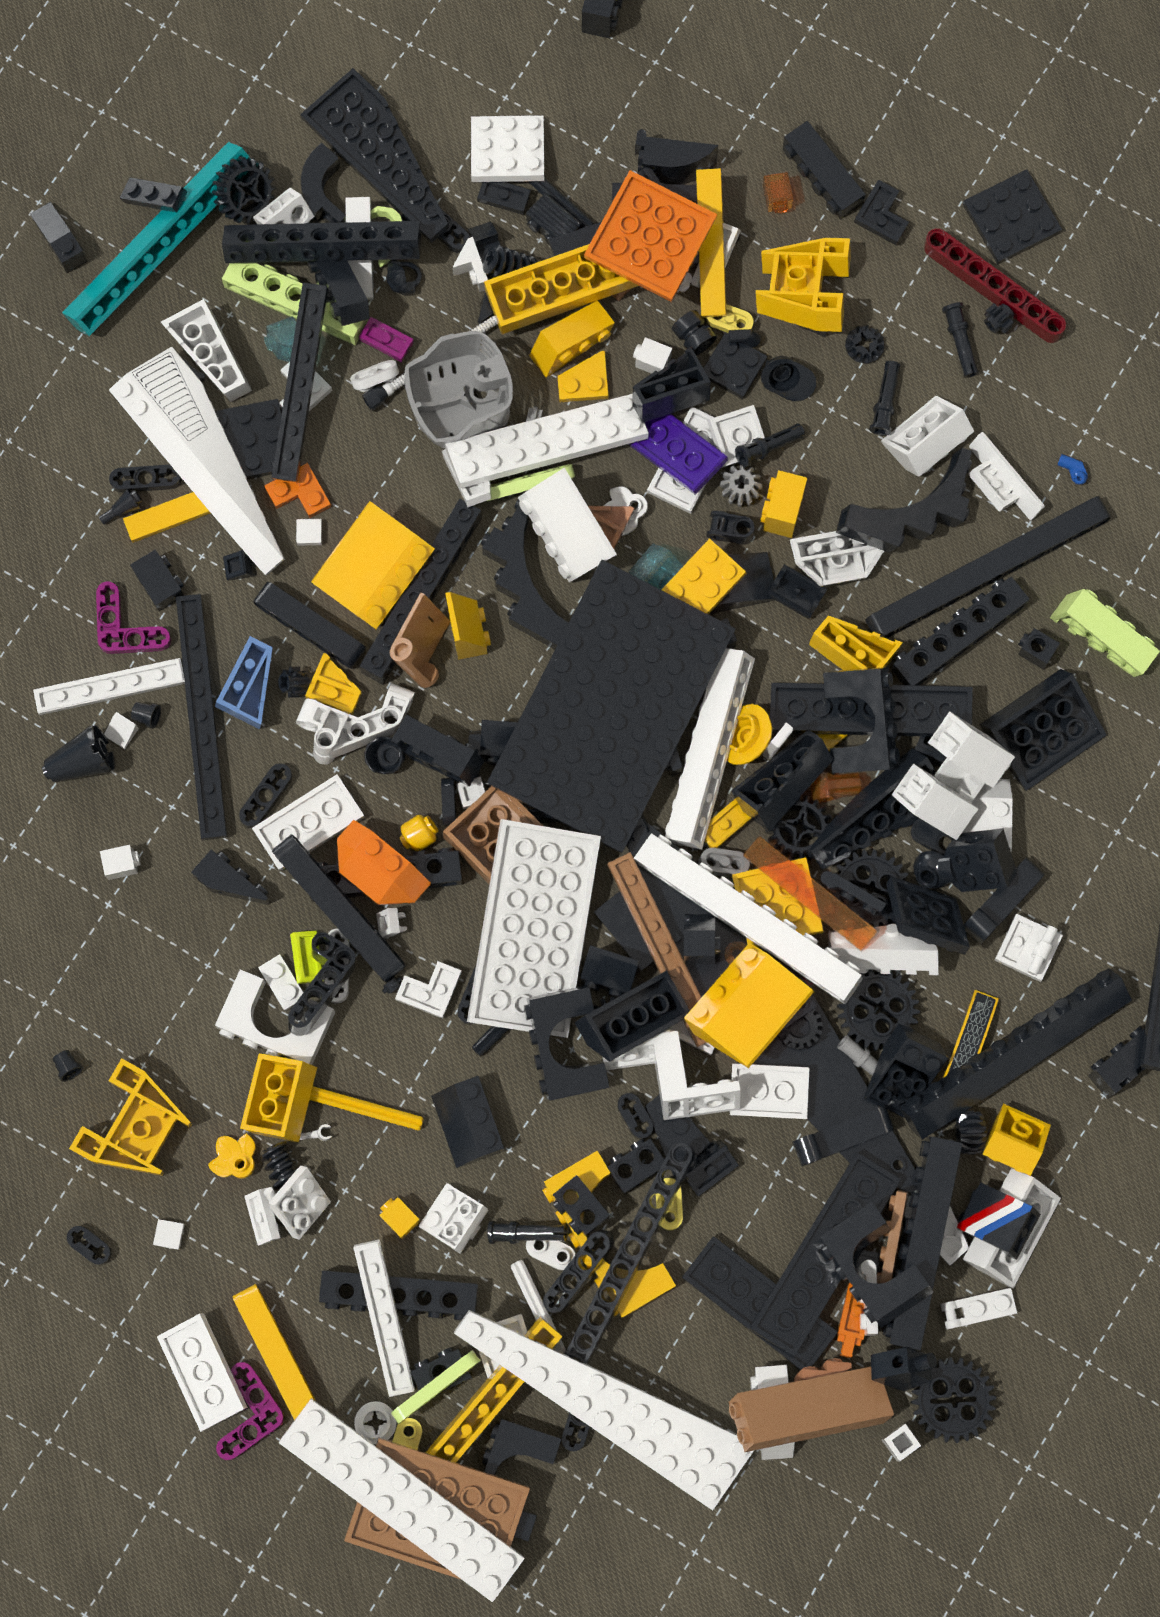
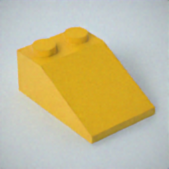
(467, 626)

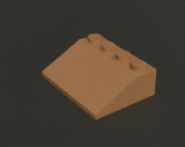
(477, 828)

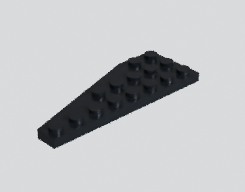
(366, 135)

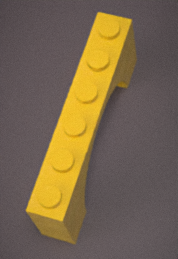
(647, 1283)

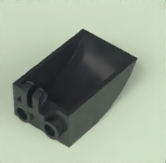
(674, 159)

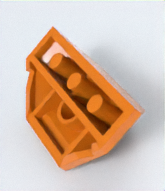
(378, 867)

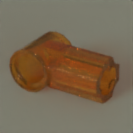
(830, 786)

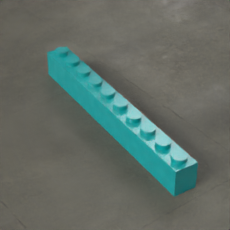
(149, 247)

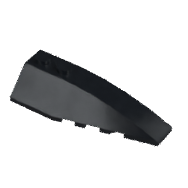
(869, 814)

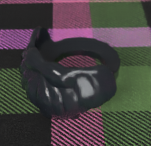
(397, 279)

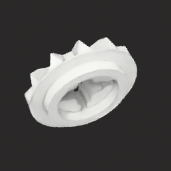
(366, 1414)

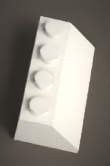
(992, 1259)

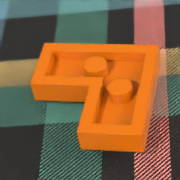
(306, 489)

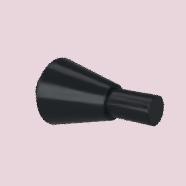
(126, 504)

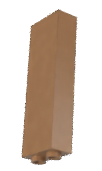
(809, 1409)

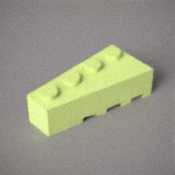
(1106, 631)

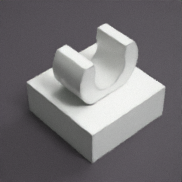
(388, 922)

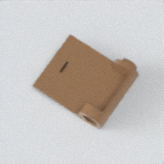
(419, 640)

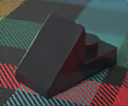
(484, 237)

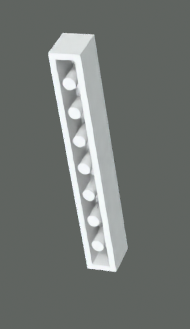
(709, 750)

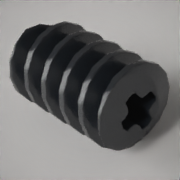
(504, 260)
(279, 1163)

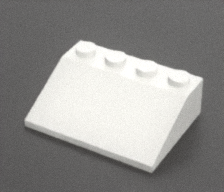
(566, 525)

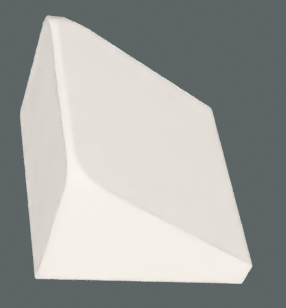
(121, 730)

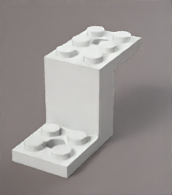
(675, 1097)

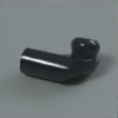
(747, 336)

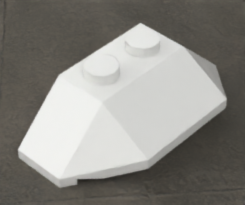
(834, 558)
(993, 809)

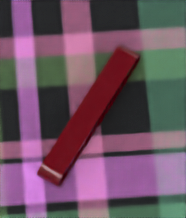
(990, 274)

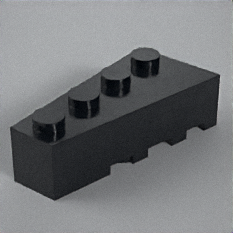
(782, 780)

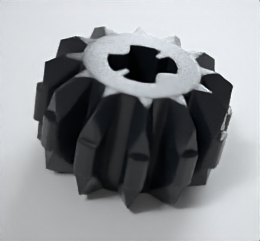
(971, 1132)

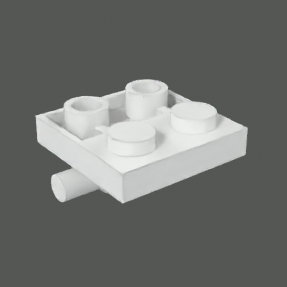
(1028, 947)
(298, 1202)
(454, 1218)

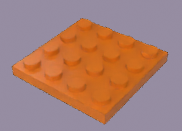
(650, 236)

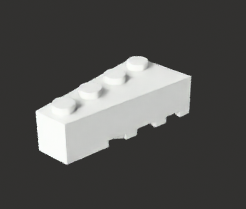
(207, 345)
(888, 952)

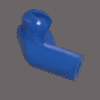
(1075, 467)

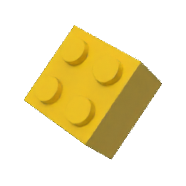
(784, 505)
(1016, 1139)

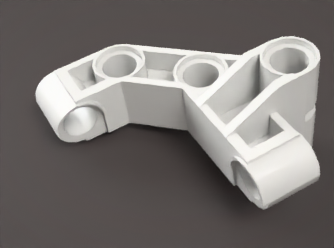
(334, 727)

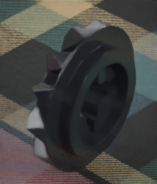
(859, 353)

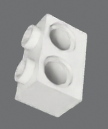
(281, 210)

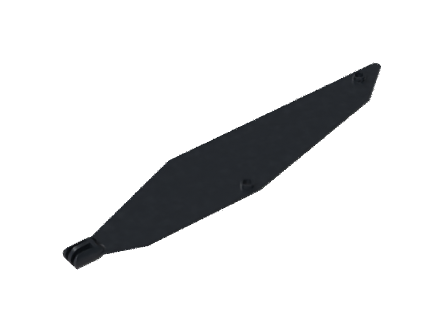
(834, 1082)

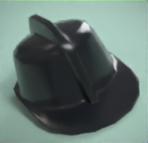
(788, 378)

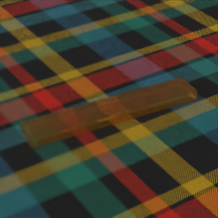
(810, 894)

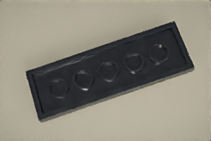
(742, 1294)

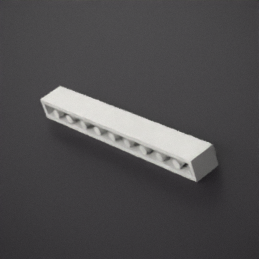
(748, 918)

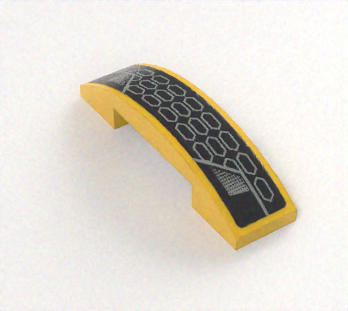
(973, 1029)

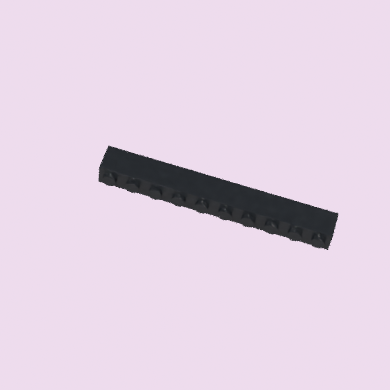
(1015, 1053)

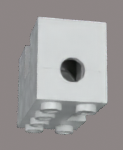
(948, 795)

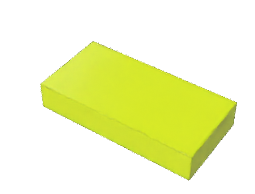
(305, 965)

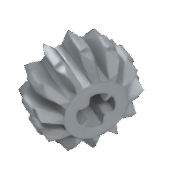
(731, 482)

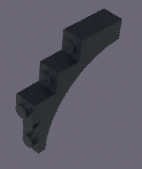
(888, 527)
(531, 612)

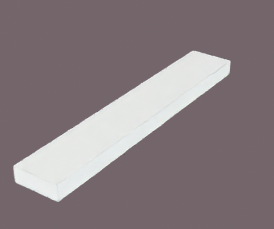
(109, 686)
(384, 1318)

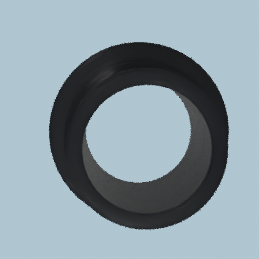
(146, 714)
(67, 1066)

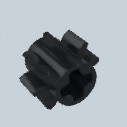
(999, 318)
(294, 682)

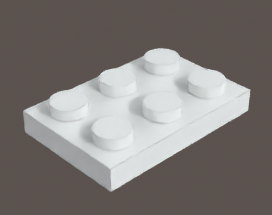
(772, 1091)

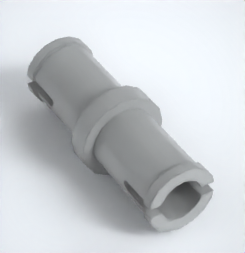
(859, 1055)

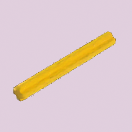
(366, 1108)

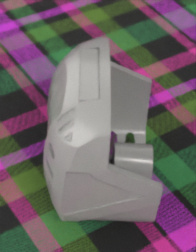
(448, 402)

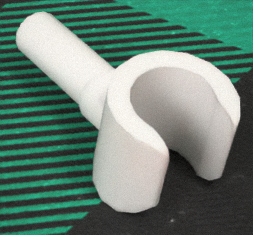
(316, 1134)

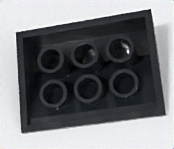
(1045, 728)

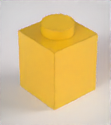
(399, 1217)

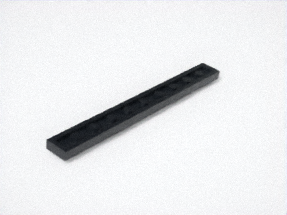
(201, 717)

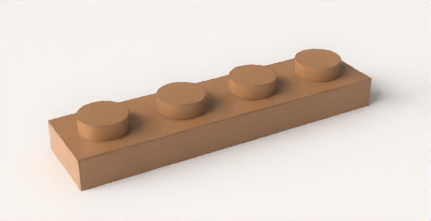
(889, 1254)

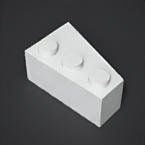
(769, 1377)

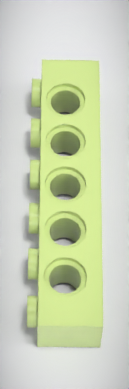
(236, 280)

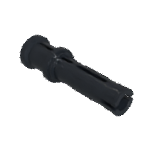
(958, 329)
(884, 408)
(762, 446)
(515, 1232)

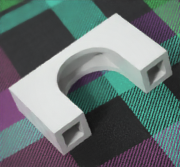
(238, 1021)

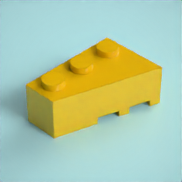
(852, 647)

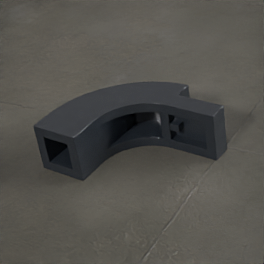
(315, 173)

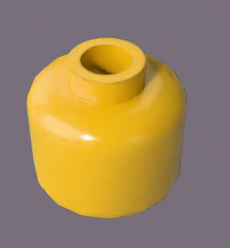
(418, 833)

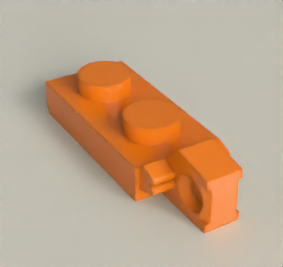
(849, 1326)

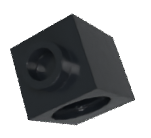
(1038, 658)

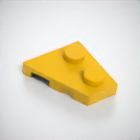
(584, 380)
(333, 687)

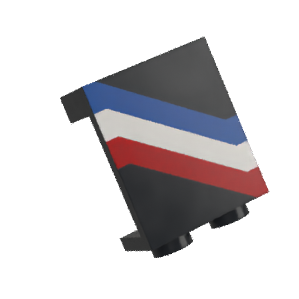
(998, 1220)

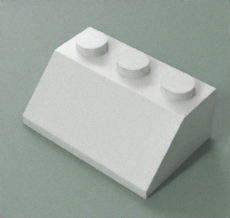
(928, 435)

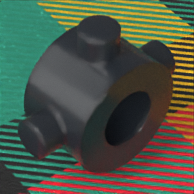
(391, 985)

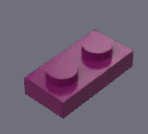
(386, 339)

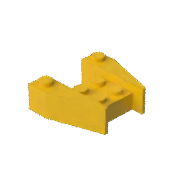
(798, 280)
(137, 1129)

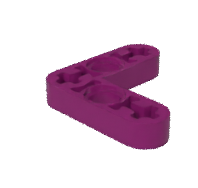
(114, 629)
(259, 1409)

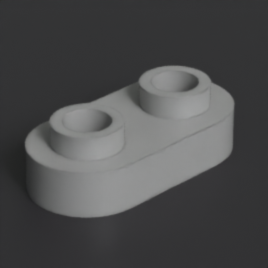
(722, 861)

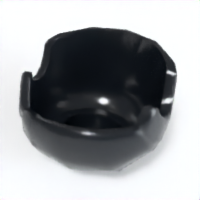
(383, 756)

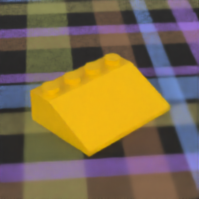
(372, 565)
(748, 1005)

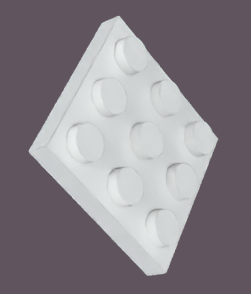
(507, 148)

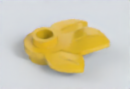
(231, 1154)

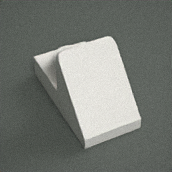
(470, 262)

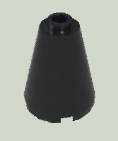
(80, 757)

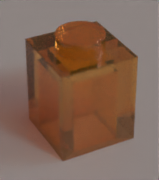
(778, 192)

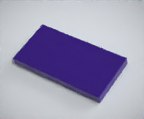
(680, 452)

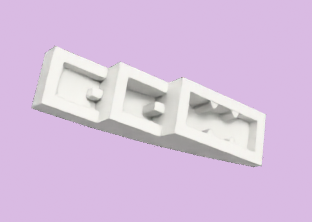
(359, 210)

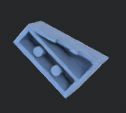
(246, 686)

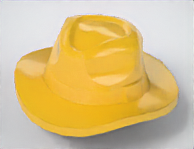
(751, 735)

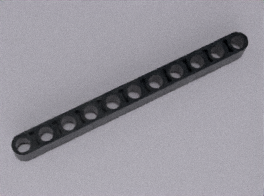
(989, 568)
(623, 1256)

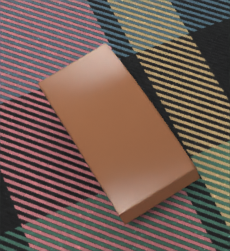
(830, 1367)

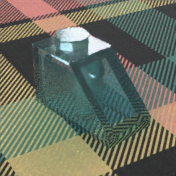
(280, 338)

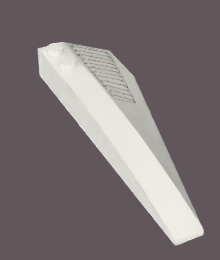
(183, 425)

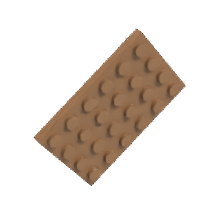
(482, 1496)

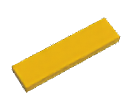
(165, 516)

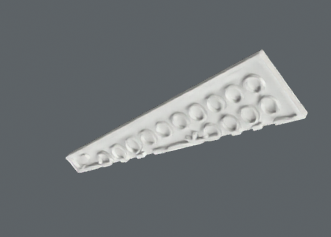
(662, 1436)

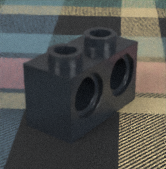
(641, 1171)
(585, 1202)

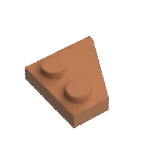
(612, 520)

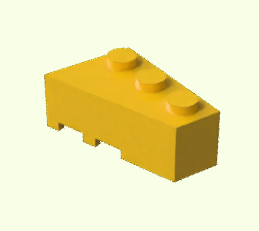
(570, 338)

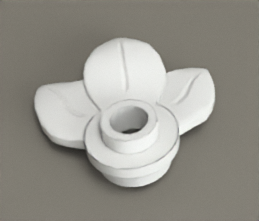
(623, 497)

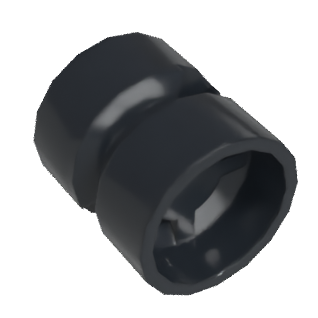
(693, 332)

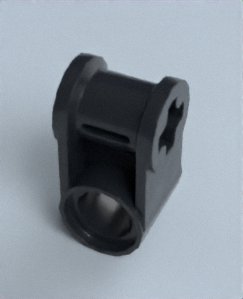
(728, 528)

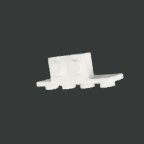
(1000, 480)

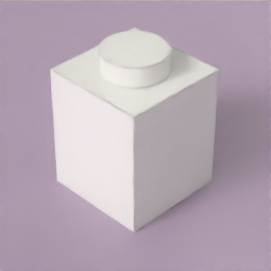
(652, 356)
(120, 862)
(901, 1442)

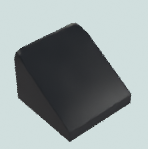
(238, 566)

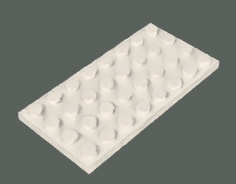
(532, 922)

